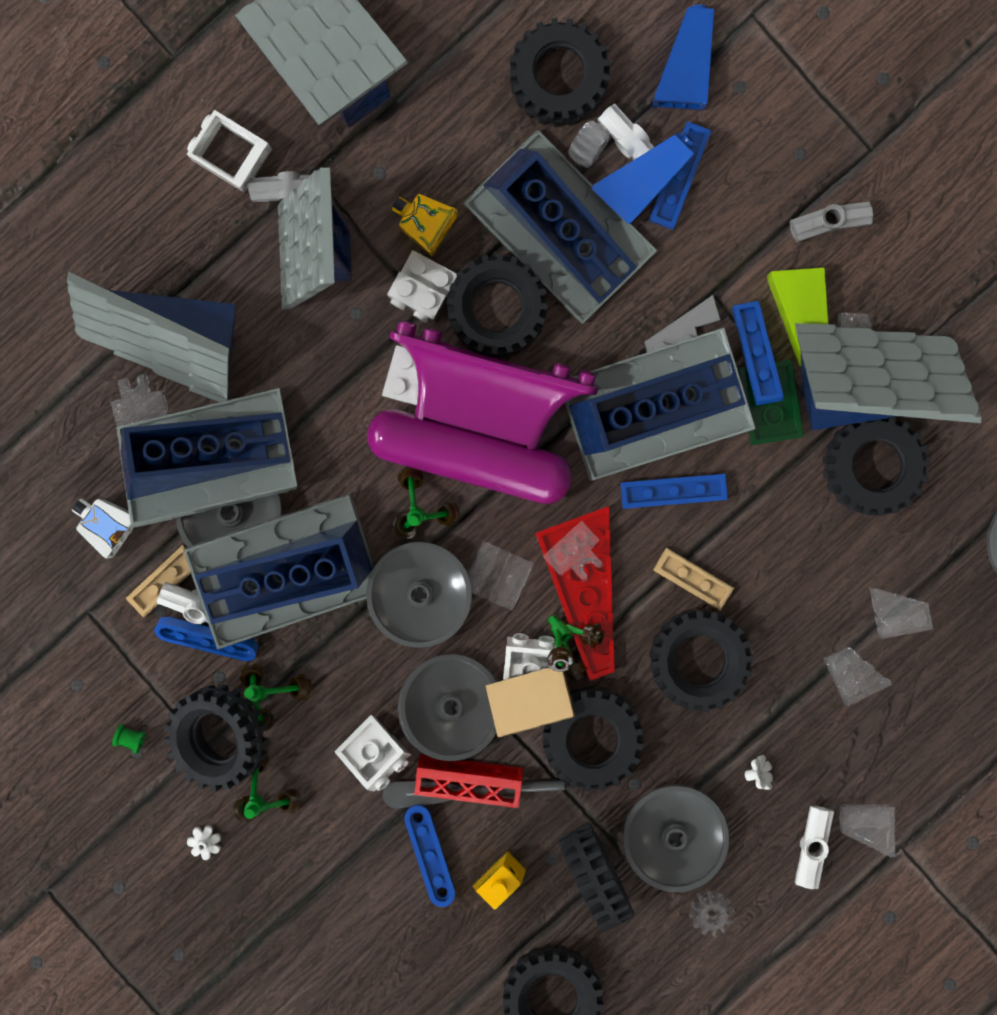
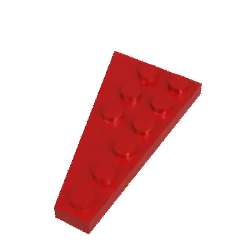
(591, 599)

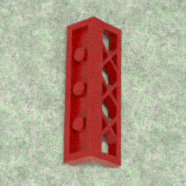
(469, 775)

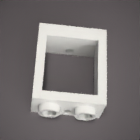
(250, 166)

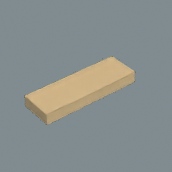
(173, 571)
(693, 579)

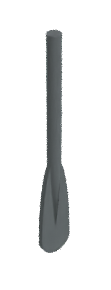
(401, 793)

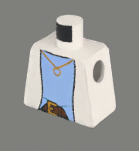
(103, 525)

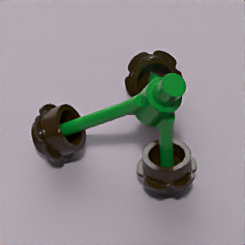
(407, 524)
(561, 658)
(254, 676)
(252, 805)

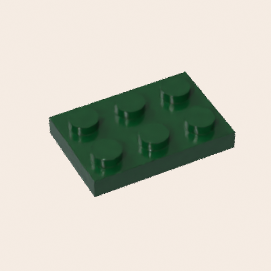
(778, 419)

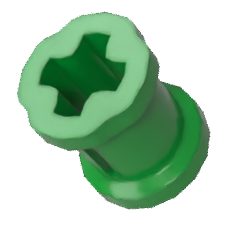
(128, 738)

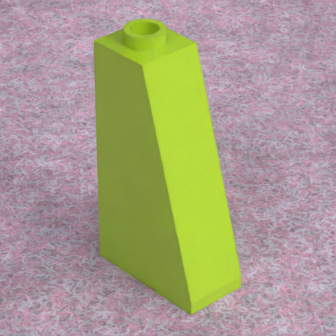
(800, 299)

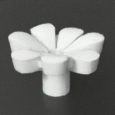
(760, 773)
(204, 842)

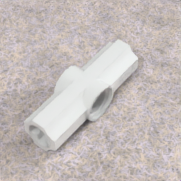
(628, 136)
(183, 601)
(816, 830)

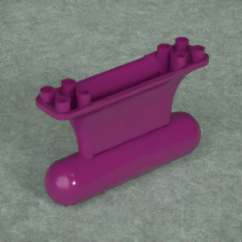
(479, 419)

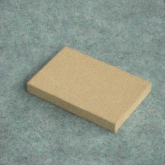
(529, 701)

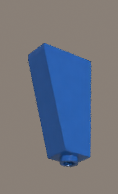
(688, 67)
(641, 180)

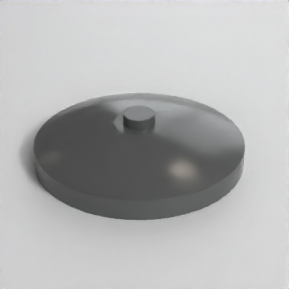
(227, 519)
(419, 594)
(447, 707)
(675, 838)

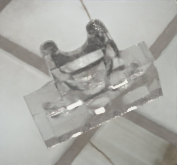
(138, 402)
(574, 552)

